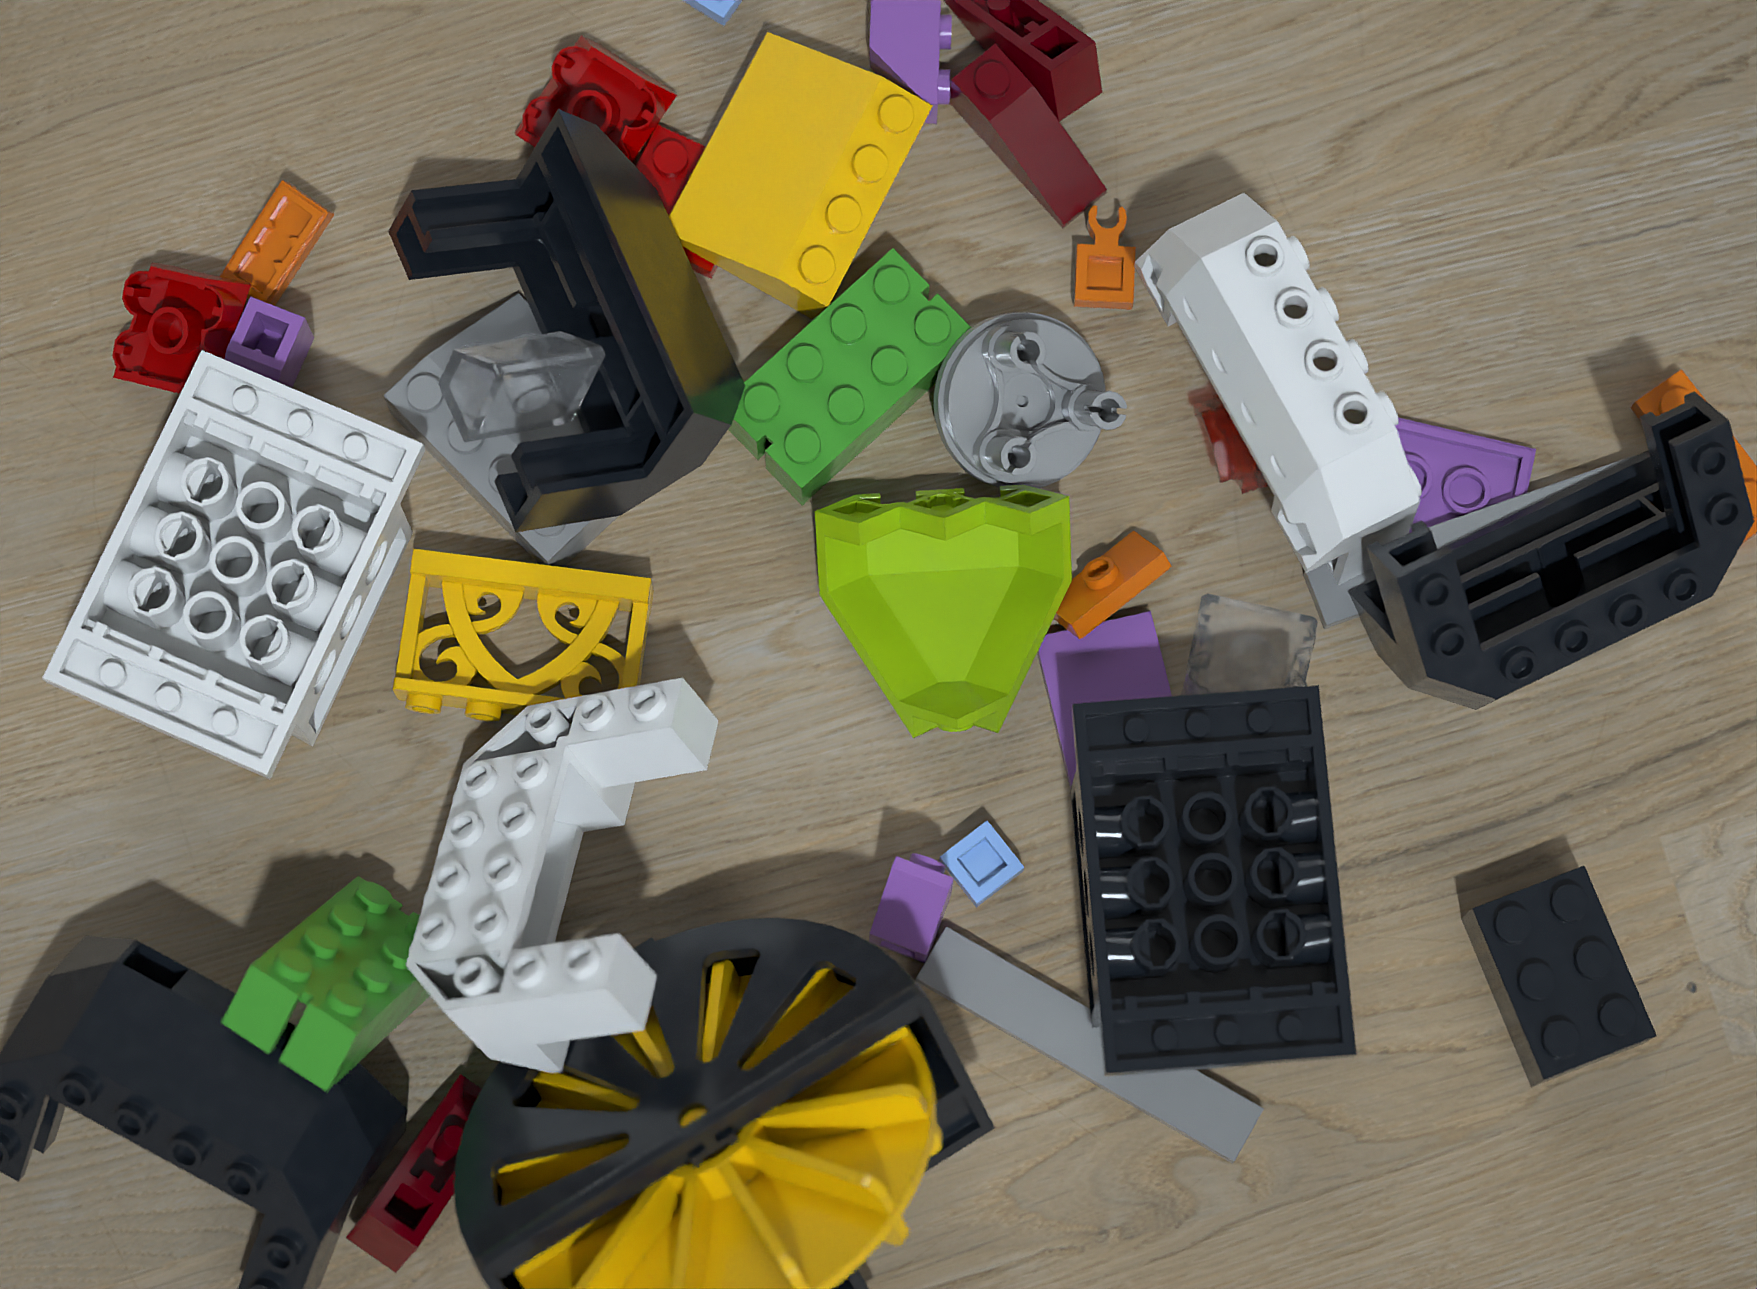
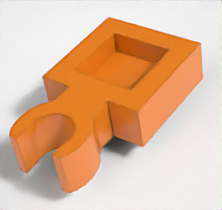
(1104, 269)

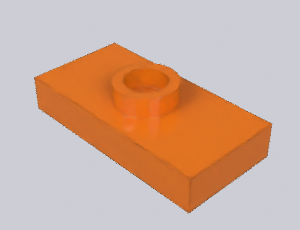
(278, 243)
(1110, 583)

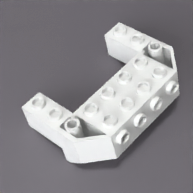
(1287, 382)
(509, 863)

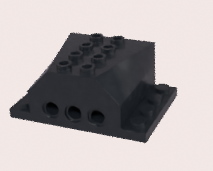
(1209, 881)

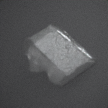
(1247, 647)

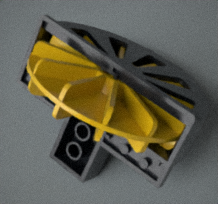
(734, 1139)

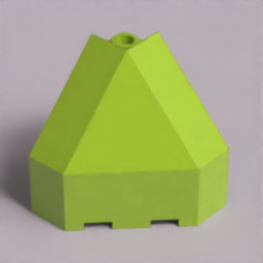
(946, 595)

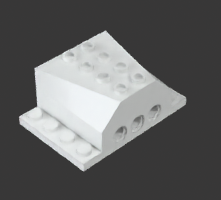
(242, 568)

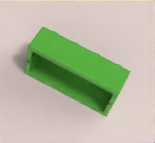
(846, 376)
(348, 972)

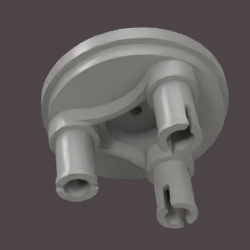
(1022, 400)

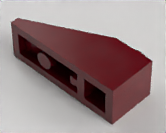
(1041, 45)
(1025, 135)
(418, 1183)

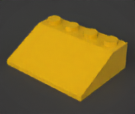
(797, 172)

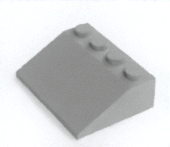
(423, 412)

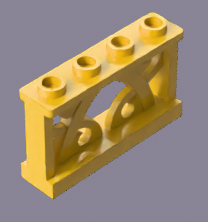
(472, 577)

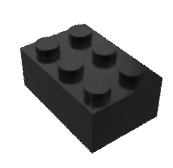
(1558, 976)

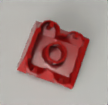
(602, 91)
(174, 320)

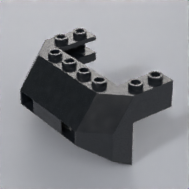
(611, 271)
(1564, 570)
(148, 1058)

